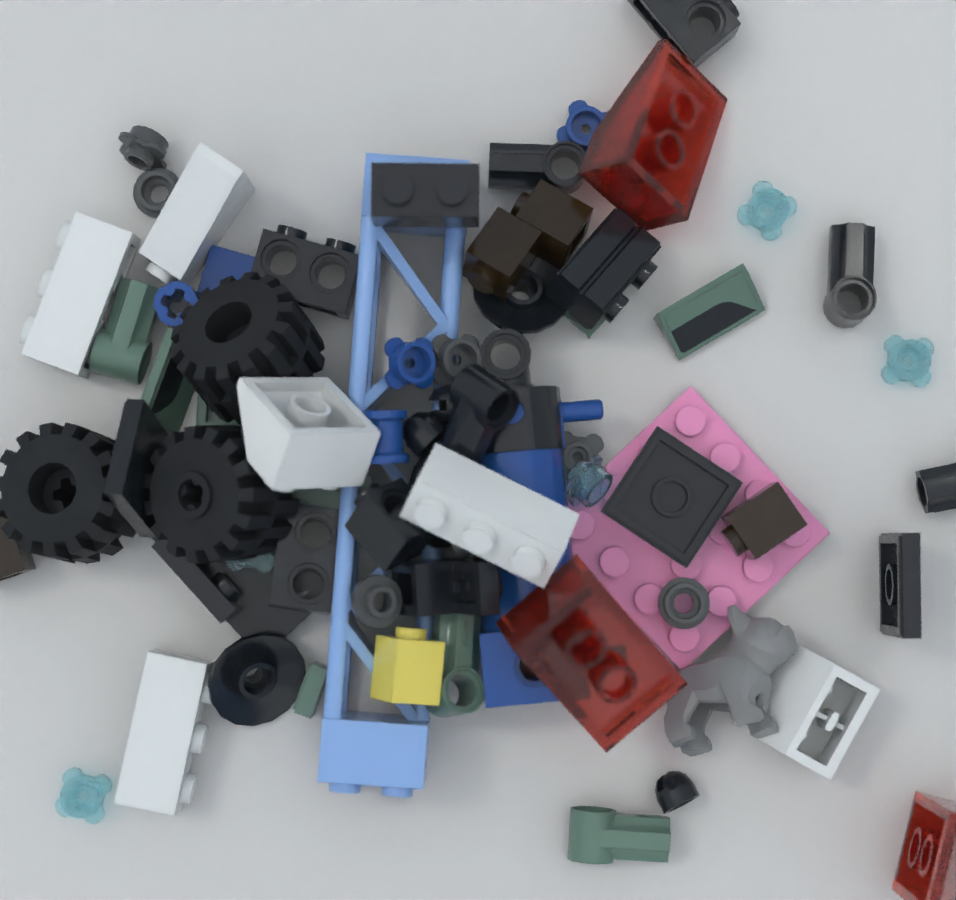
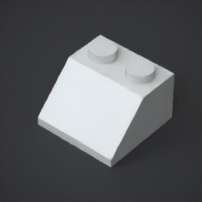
(304, 433)

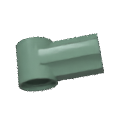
(124, 345)
(460, 663)
(603, 835)

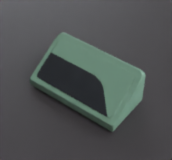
(710, 312)
(167, 389)

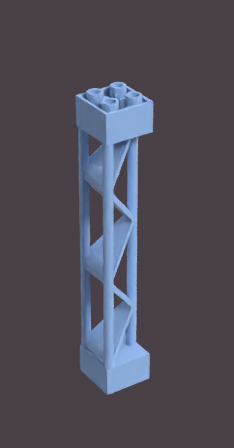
(369, 745)

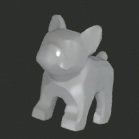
(731, 682)

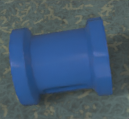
(173, 293)
(390, 444)

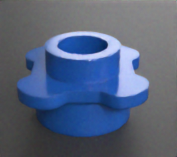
(580, 115)
(423, 363)

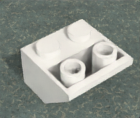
(816, 710)

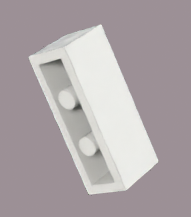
(78, 293)
(489, 515)
(165, 733)

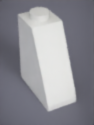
(195, 216)

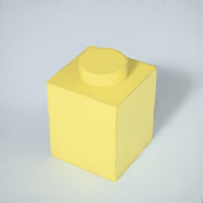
(407, 668)

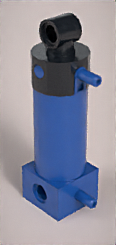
(531, 455)

